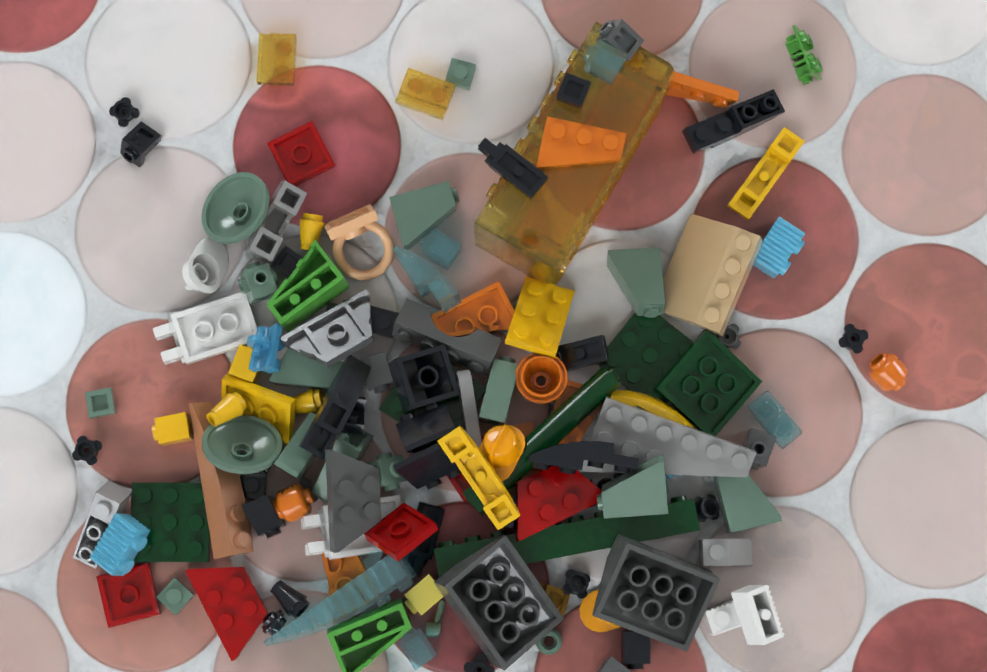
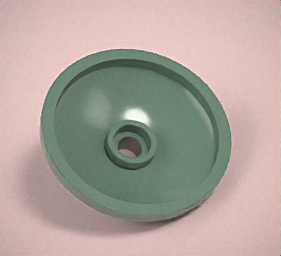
(235, 208)
(242, 445)

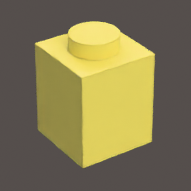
(423, 596)

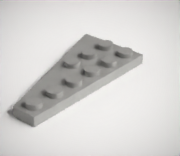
(684, 449)

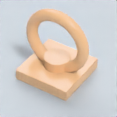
(354, 225)

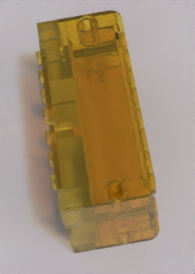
(548, 230)

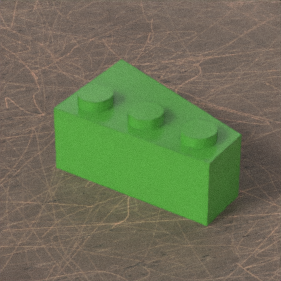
(307, 289)
(368, 635)

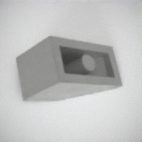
(725, 552)

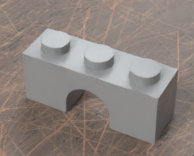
(282, 208)

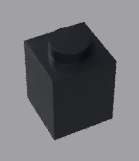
(634, 649)

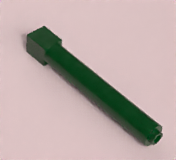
(558, 425)

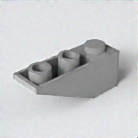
(106, 502)

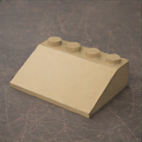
(709, 272)

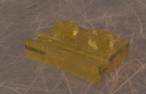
(276, 59)
(425, 94)

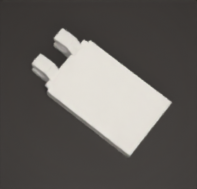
(208, 329)
(357, 547)

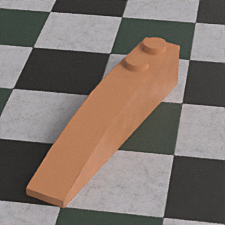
(222, 496)

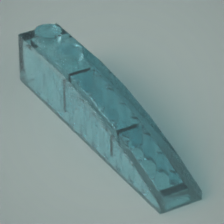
(350, 600)

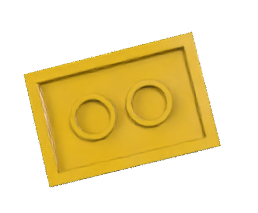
(539, 317)

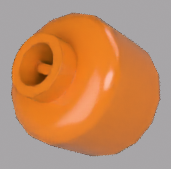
(888, 372)
(293, 502)

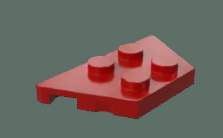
(550, 499)
(230, 604)

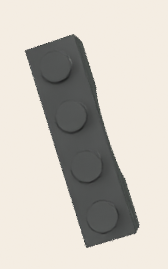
(472, 351)

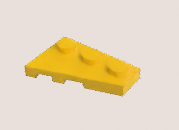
(264, 404)

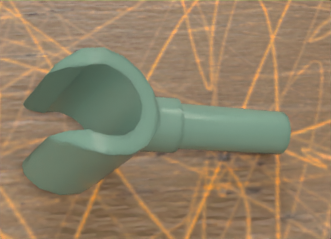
(433, 629)

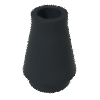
(291, 600)

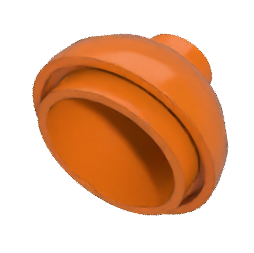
(537, 366)

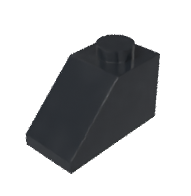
(264, 517)

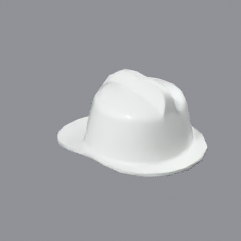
(205, 266)

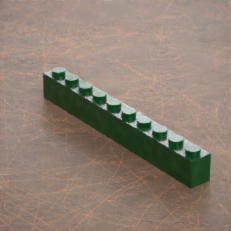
(579, 535)

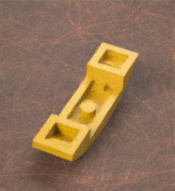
(765, 173)
(651, 405)
(480, 476)

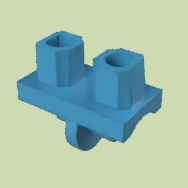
(265, 348)

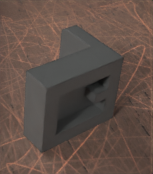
(620, 36)

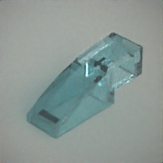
(428, 279)

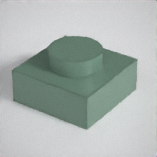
(461, 73)
(100, 403)
(175, 596)

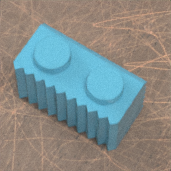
(777, 248)
(120, 544)

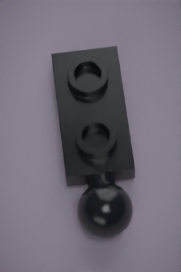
(583, 353)

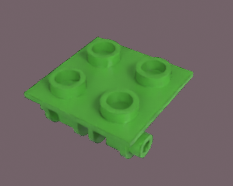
(802, 45)

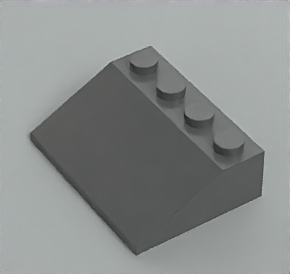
(653, 592)
(499, 602)

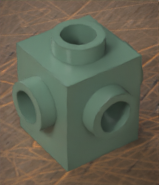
(258, 282)
(388, 475)

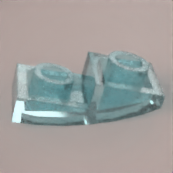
(775, 419)

